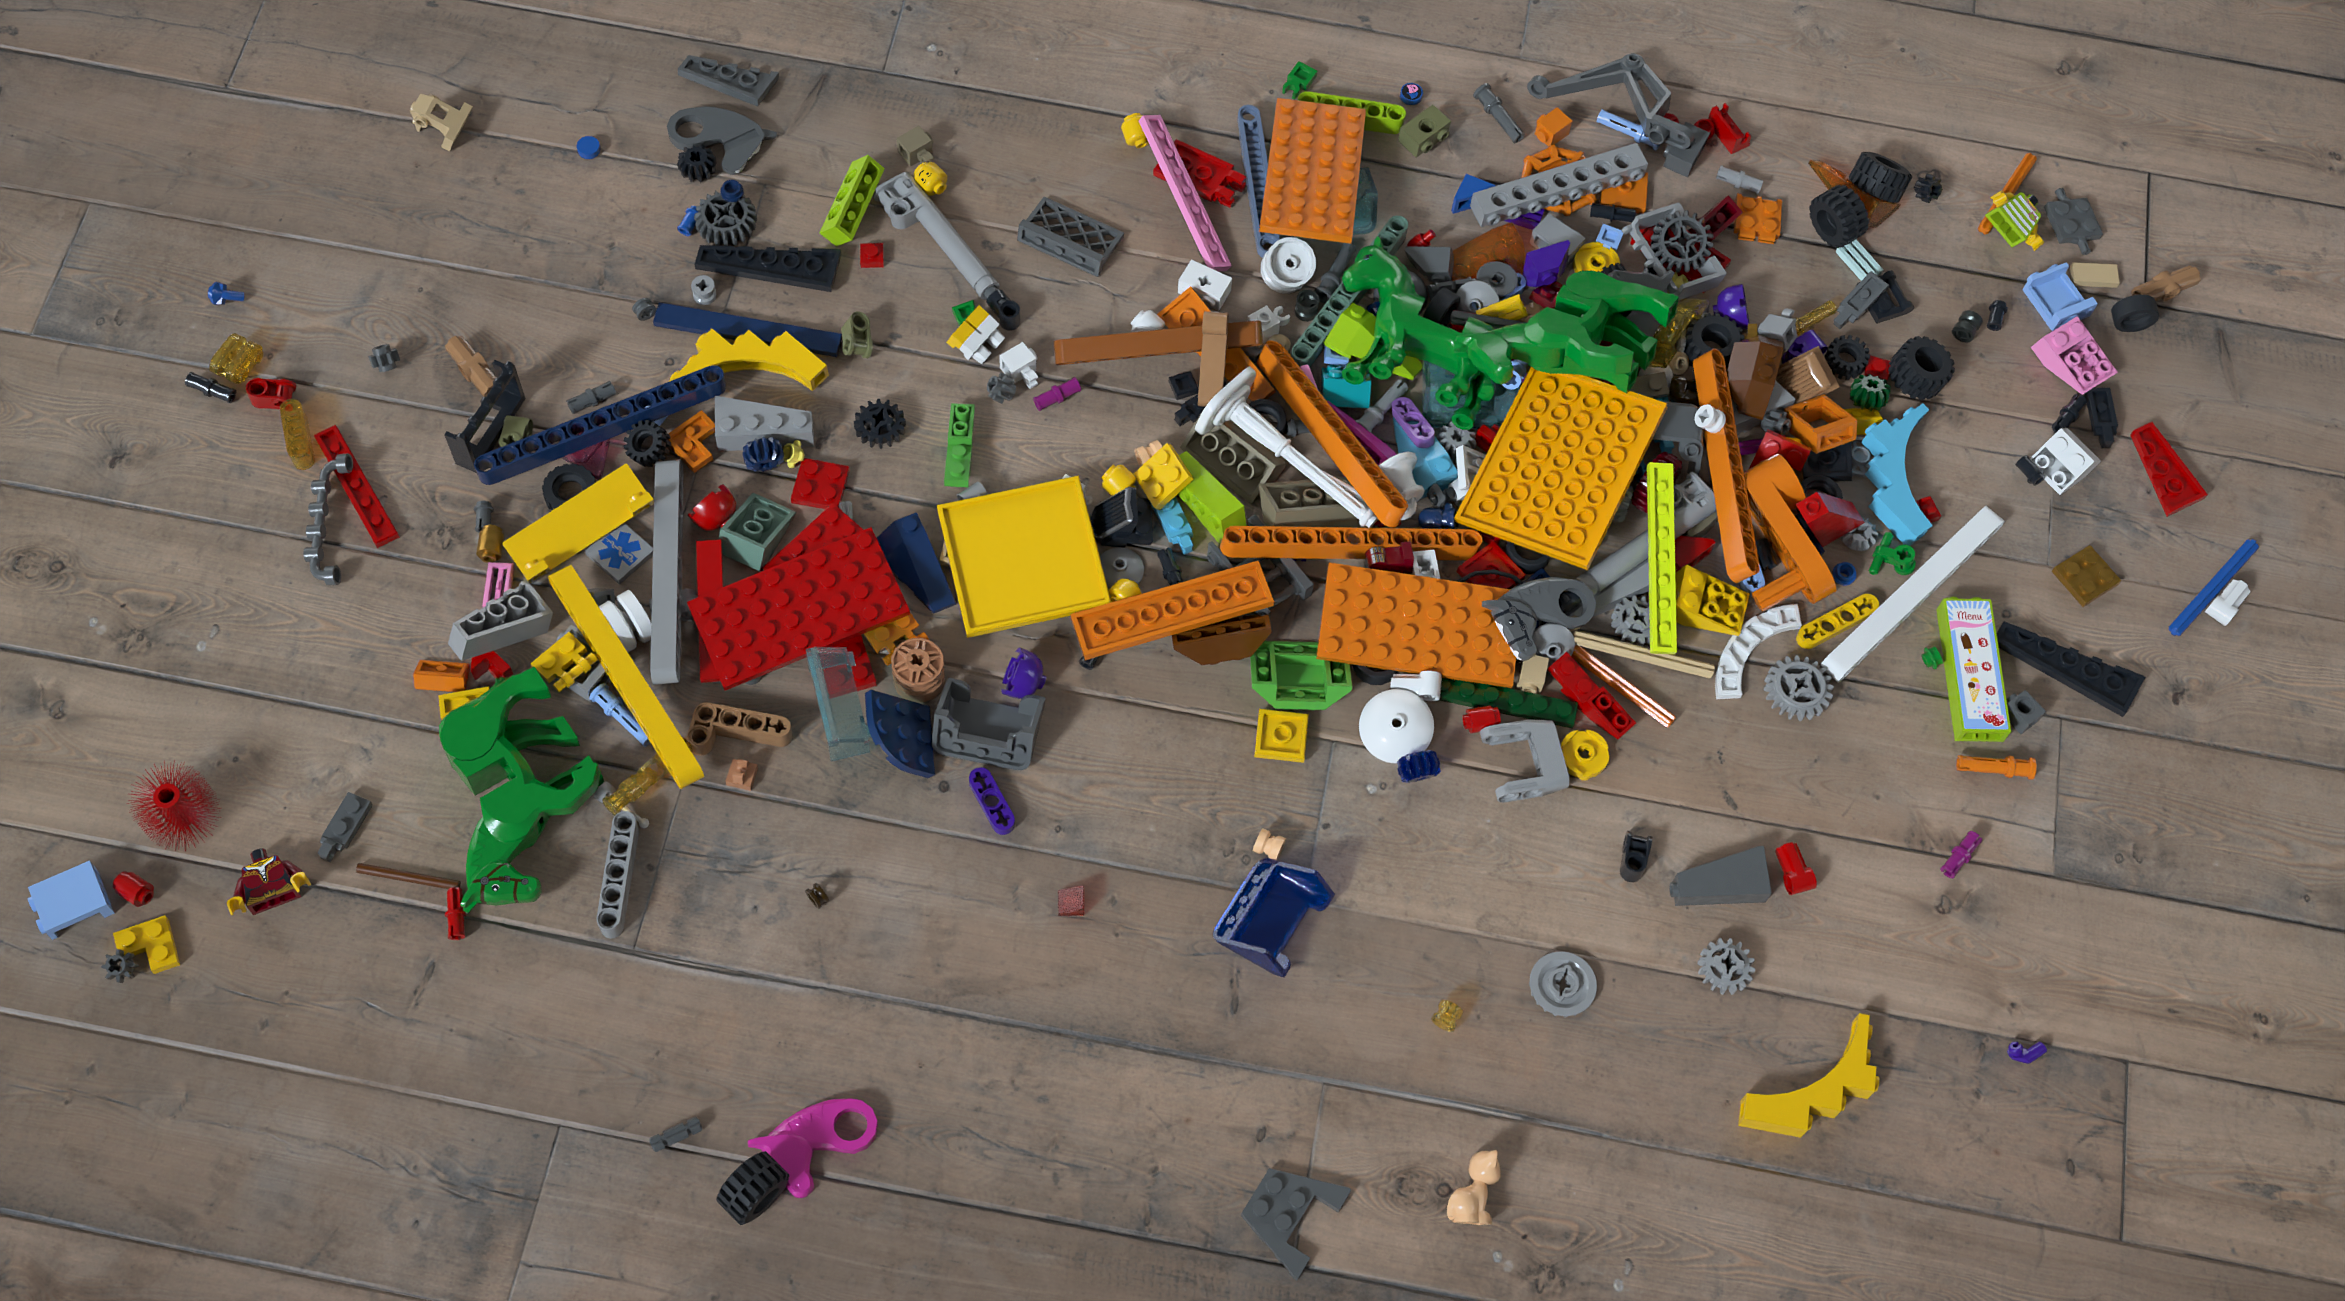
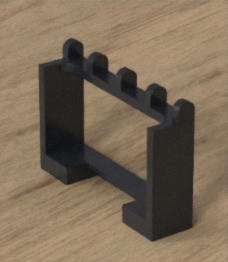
(506, 398)

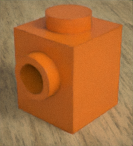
(1553, 127)

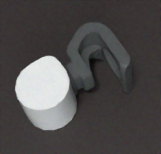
(1449, 494)

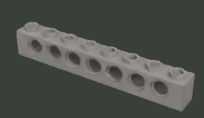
(1558, 185)

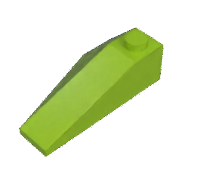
(1355, 334)

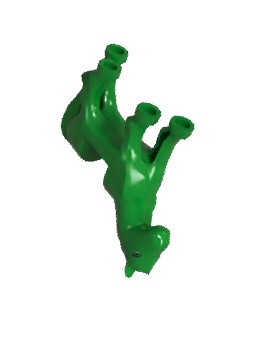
(1404, 333)

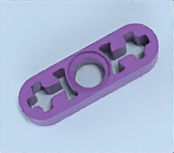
(1413, 414)

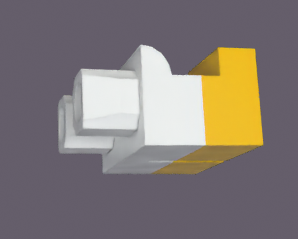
(974, 332)

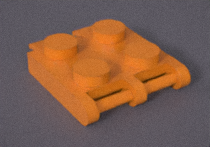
(1758, 219)

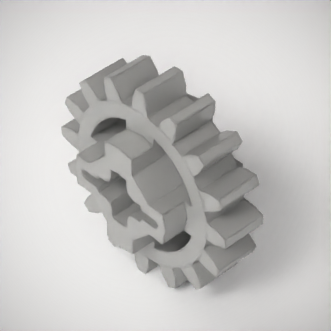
(1636, 624)
(1716, 970)

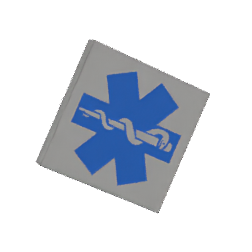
(620, 553)

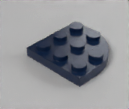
(901, 731)

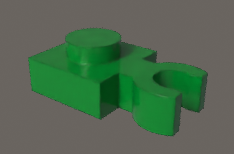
(1299, 77)

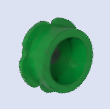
(1932, 657)

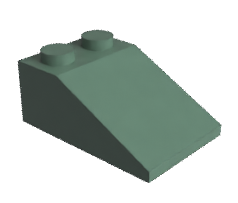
(755, 531)

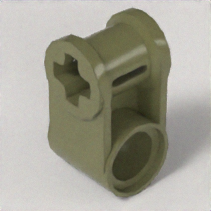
(857, 335)
(515, 429)

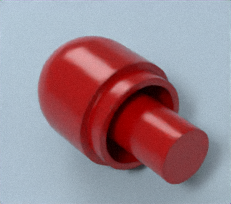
(1421, 239)

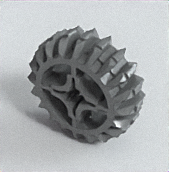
(726, 226)
(1691, 239)

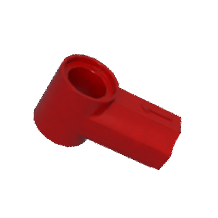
(1796, 875)

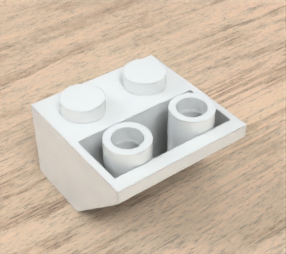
(2064, 460)

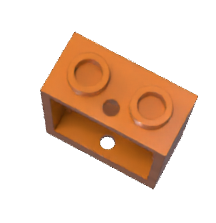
(1838, 431)

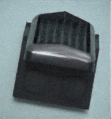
(1123, 520)

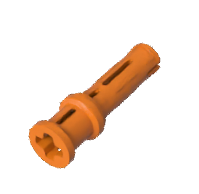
(2008, 766)

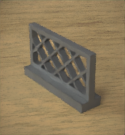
(1063, 246)

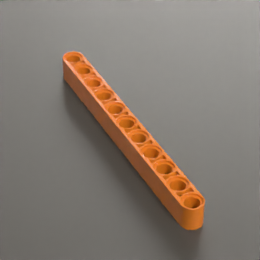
(1332, 434)
(1727, 470)
(1460, 543)

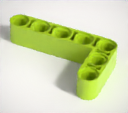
(1379, 116)

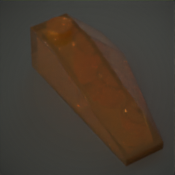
(1877, 209)
(1497, 244)

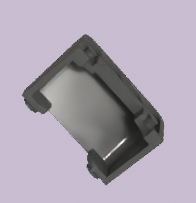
(985, 729)

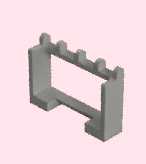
(1711, 270)

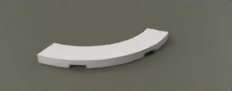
(1738, 648)

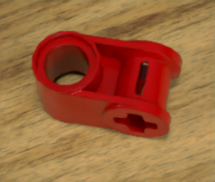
(273, 392)

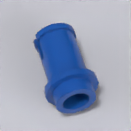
(688, 222)

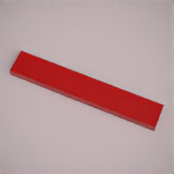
(358, 489)
(708, 580)

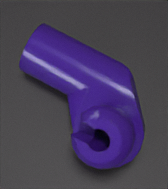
(2024, 1055)

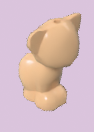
(1469, 1202)

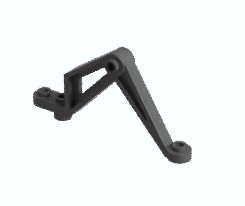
(1627, 71)

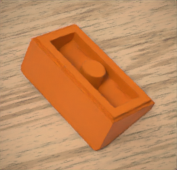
(441, 676)

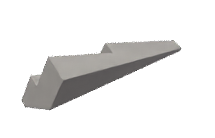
(1632, 583)

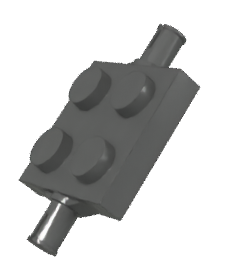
(2073, 221)

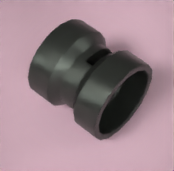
(1306, 305)
(1967, 326)

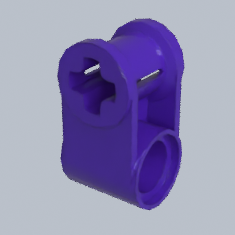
(1803, 344)

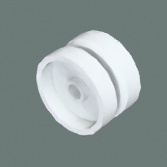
(1297, 255)
(628, 621)

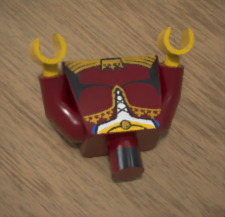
(266, 884)

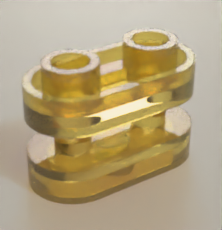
(236, 358)

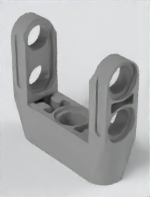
(1546, 756)

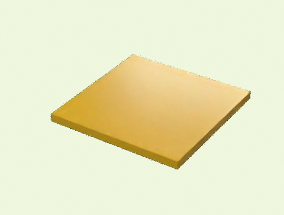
(1023, 556)

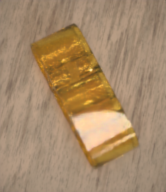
(300, 443)

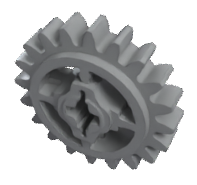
(1791, 675)

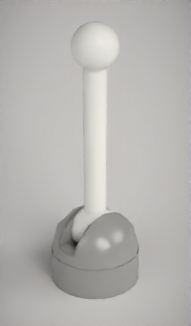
(607, 789)

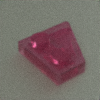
(592, 458)

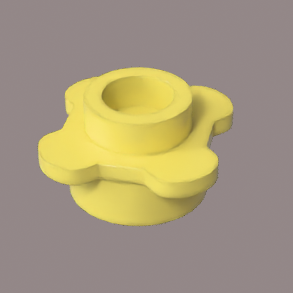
(793, 453)

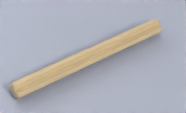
(1643, 654)

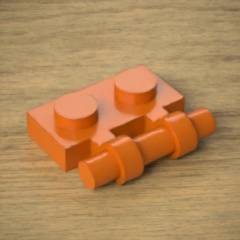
(887, 635)

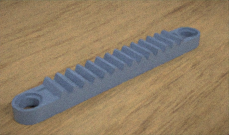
(1255, 168)

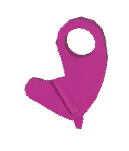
(809, 1130)

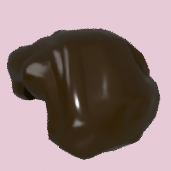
(1683, 391)

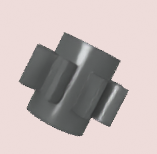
(384, 358)
(1001, 388)
(1776, 422)
(126, 963)

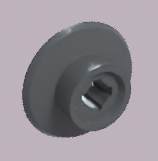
(1501, 273)

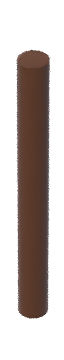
(406, 876)

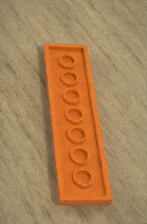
(1171, 610)

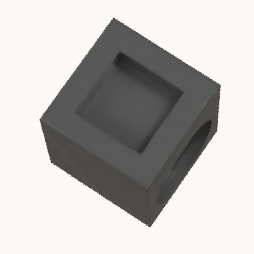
(2032, 709)

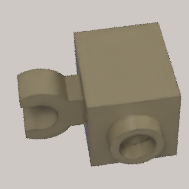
(915, 146)

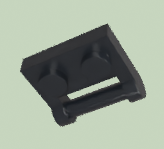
(1883, 308)

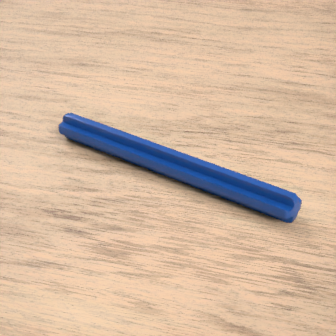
(2214, 586)

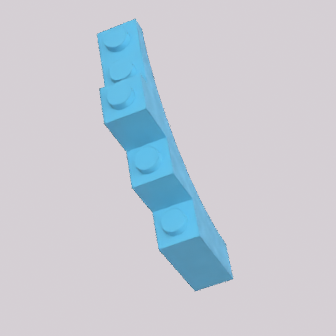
(1887, 471)

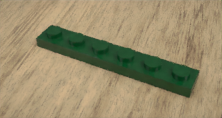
(1509, 701)

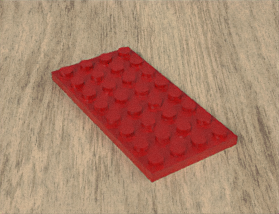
(798, 606)

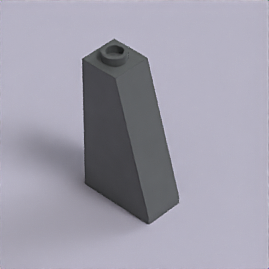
(1724, 881)

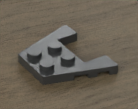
(1279, 1207)

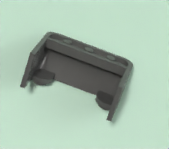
(1680, 426)

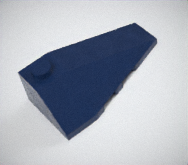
(915, 562)

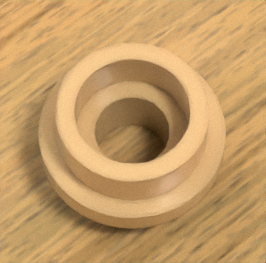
(1684, 363)

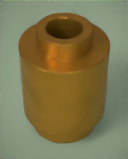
(490, 543)

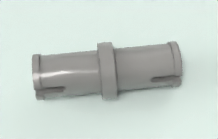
(1739, 179)

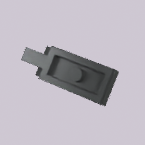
(1860, 299)
(344, 825)

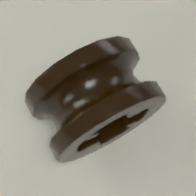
(817, 895)

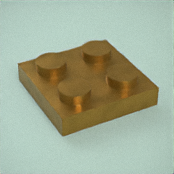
(2086, 576)

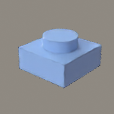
(1610, 237)
(1334, 358)

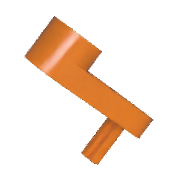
(1772, 497)

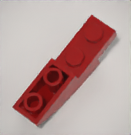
(1591, 700)

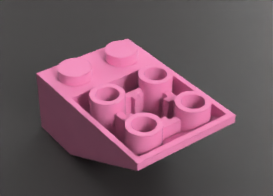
(2074, 356)

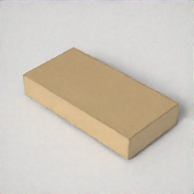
(2094, 275)

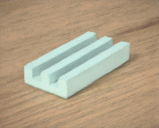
(1862, 259)

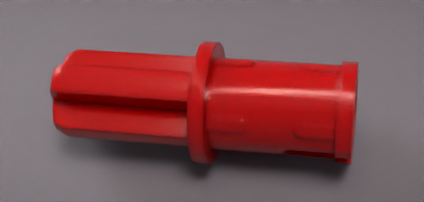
(455, 914)

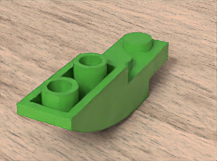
(959, 445)

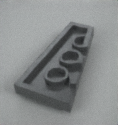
(729, 79)

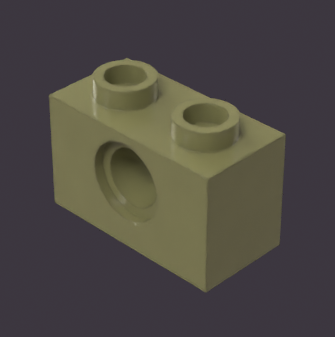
(1424, 131)

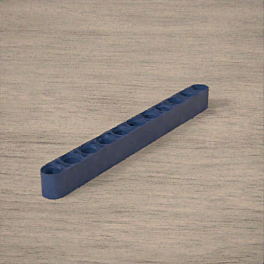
(590, 422)

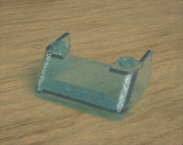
(838, 701)

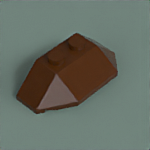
(1753, 374)
(1224, 640)

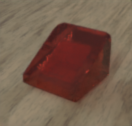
(1071, 901)

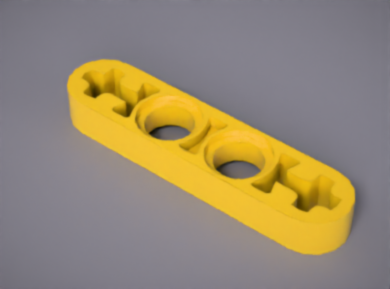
(1835, 618)

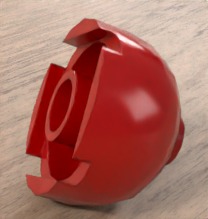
(714, 509)

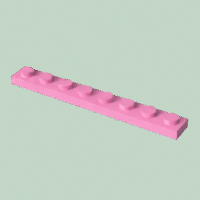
(1184, 192)

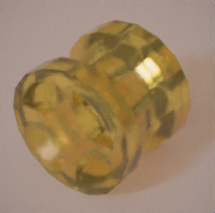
(1447, 1015)

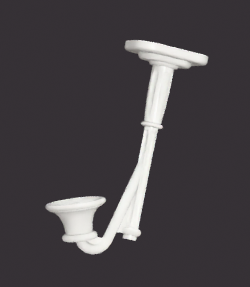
(1232, 405)

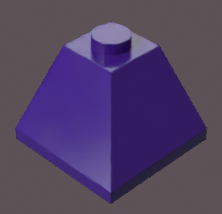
(1546, 264)

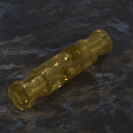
(637, 784)

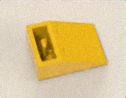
(1709, 602)

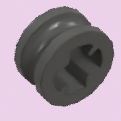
(644, 309)

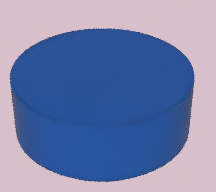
(588, 147)

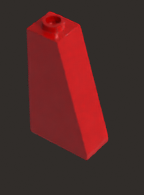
(1829, 516)

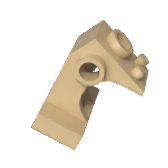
(450, 126)

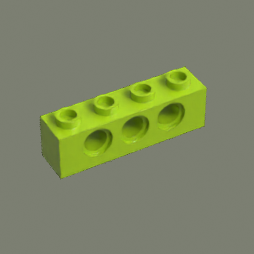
(852, 200)

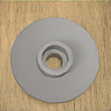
(1477, 292)
(1132, 569)
(1551, 636)

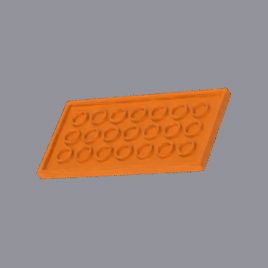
(1313, 171)
(1413, 625)

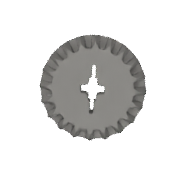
(1578, 977)

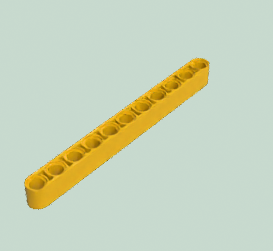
(626, 677)

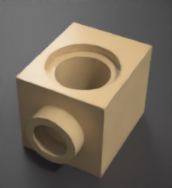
(1532, 674)

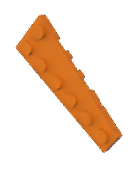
(1187, 312)

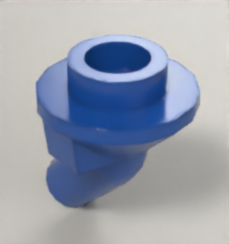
(219, 294)

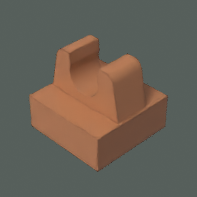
(741, 774)

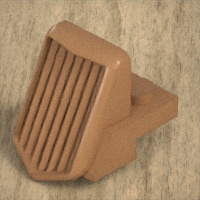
(1807, 376)

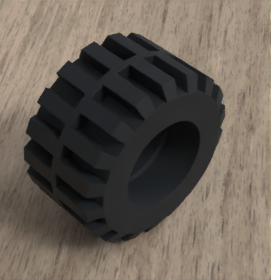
(1880, 177)
(1839, 216)
(1713, 329)
(1921, 368)
(752, 1188)

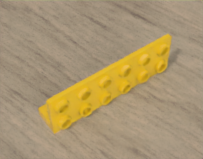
(578, 523)

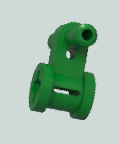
(1893, 556)

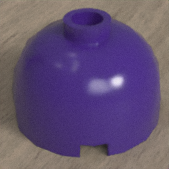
(1734, 305)
(1023, 675)

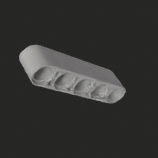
(621, 885)

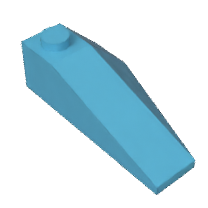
(1432, 463)

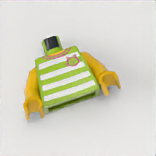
(2016, 218)

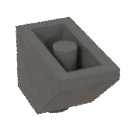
(1432, 262)

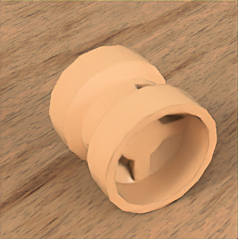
(1143, 454)
(1269, 844)

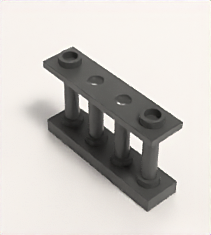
(1284, 567)

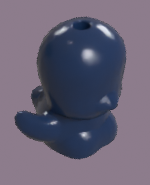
(1437, 518)

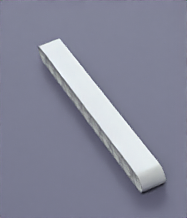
(1911, 594)

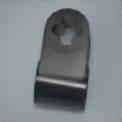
(1635, 852)

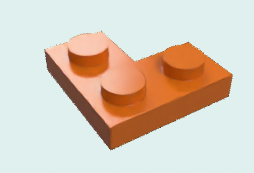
(687, 441)

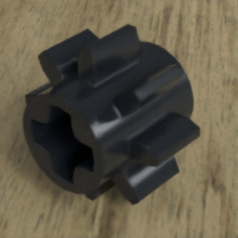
(1928, 188)

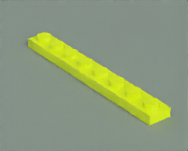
(1661, 558)

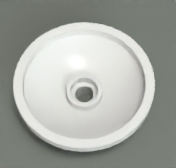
(1392, 742)

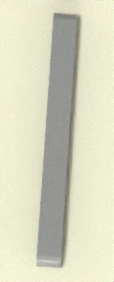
(667, 573)

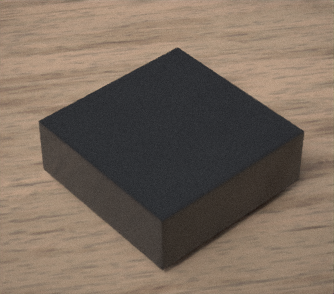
(1183, 385)

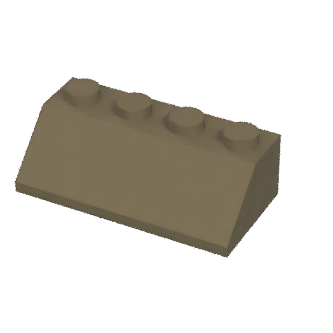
(1235, 458)
(1303, 505)

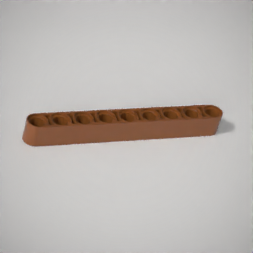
(1150, 343)

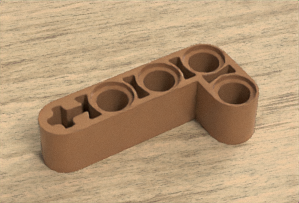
(1213, 355)
(767, 734)

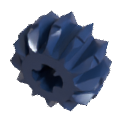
(763, 454)

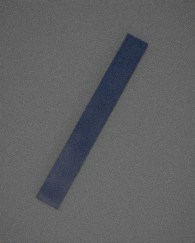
(732, 326)

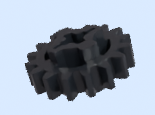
(878, 416)

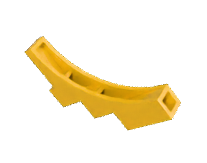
(749, 352)
(1793, 1111)

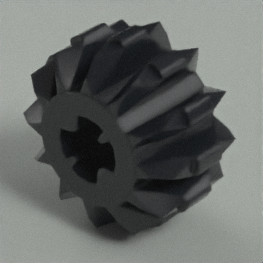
(696, 163)

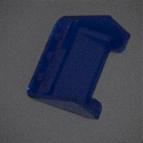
(1269, 912)

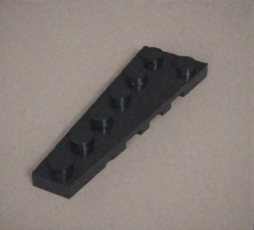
(790, 267)
(2089, 676)

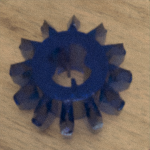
(1418, 766)

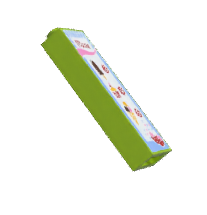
(1973, 670)

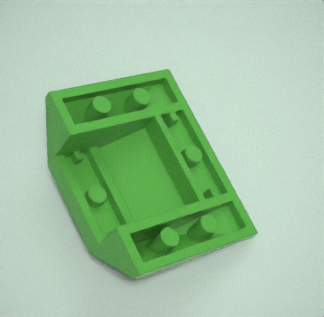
(1293, 677)

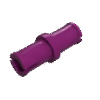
(1057, 394)
(1961, 854)

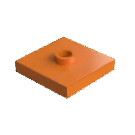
(1627, 195)

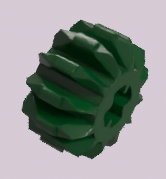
(1870, 392)

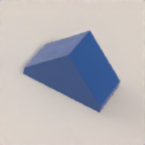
(1465, 192)

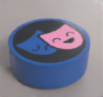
(1411, 94)

